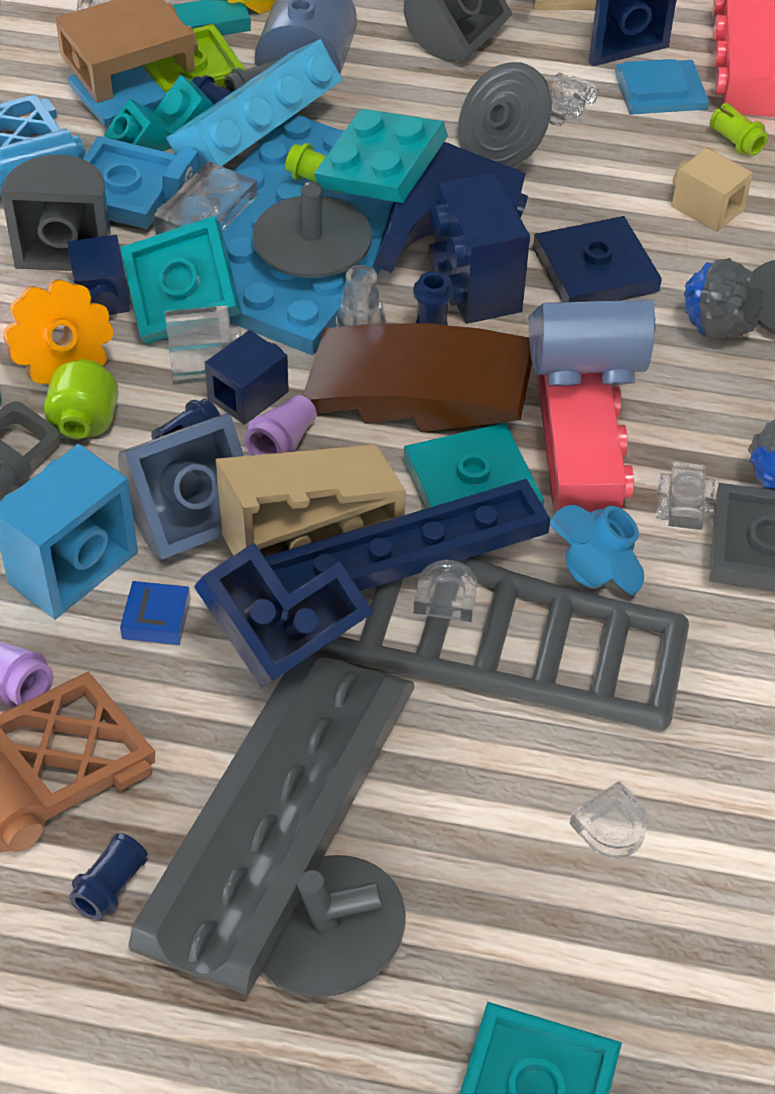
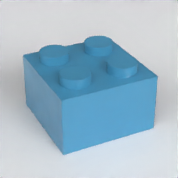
(66, 530)

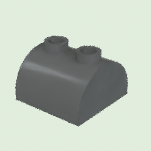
(454, 27)
(50, 204)

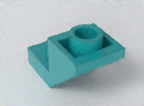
(150, 128)

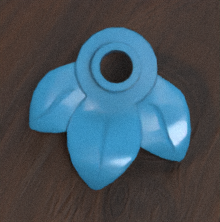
(600, 546)

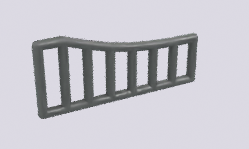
(542, 686)

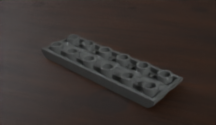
(269, 822)

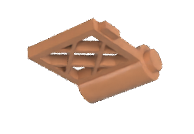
(24, 796)

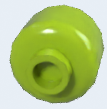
(82, 397)

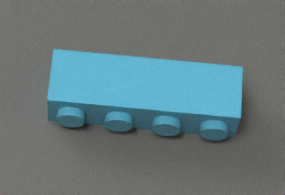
(258, 105)

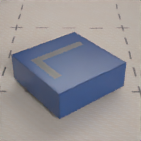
(155, 612)

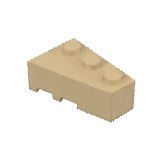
(304, 496)

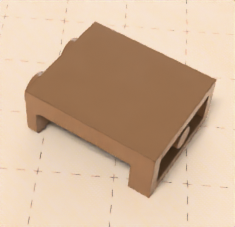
(122, 37)

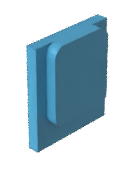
(127, 84)
(661, 86)

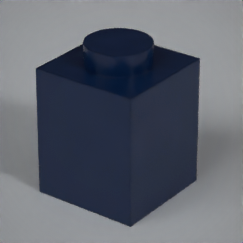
(100, 268)
(247, 376)

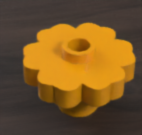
(40, 313)

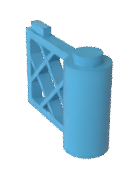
(20, 147)

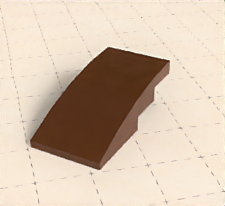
(421, 372)

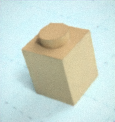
(711, 189)

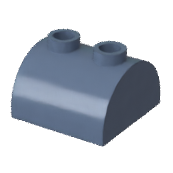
(302, 22)
(591, 339)
(177, 484)

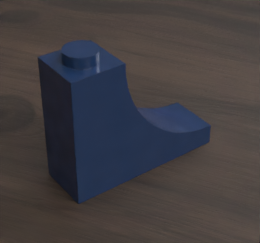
(412, 218)

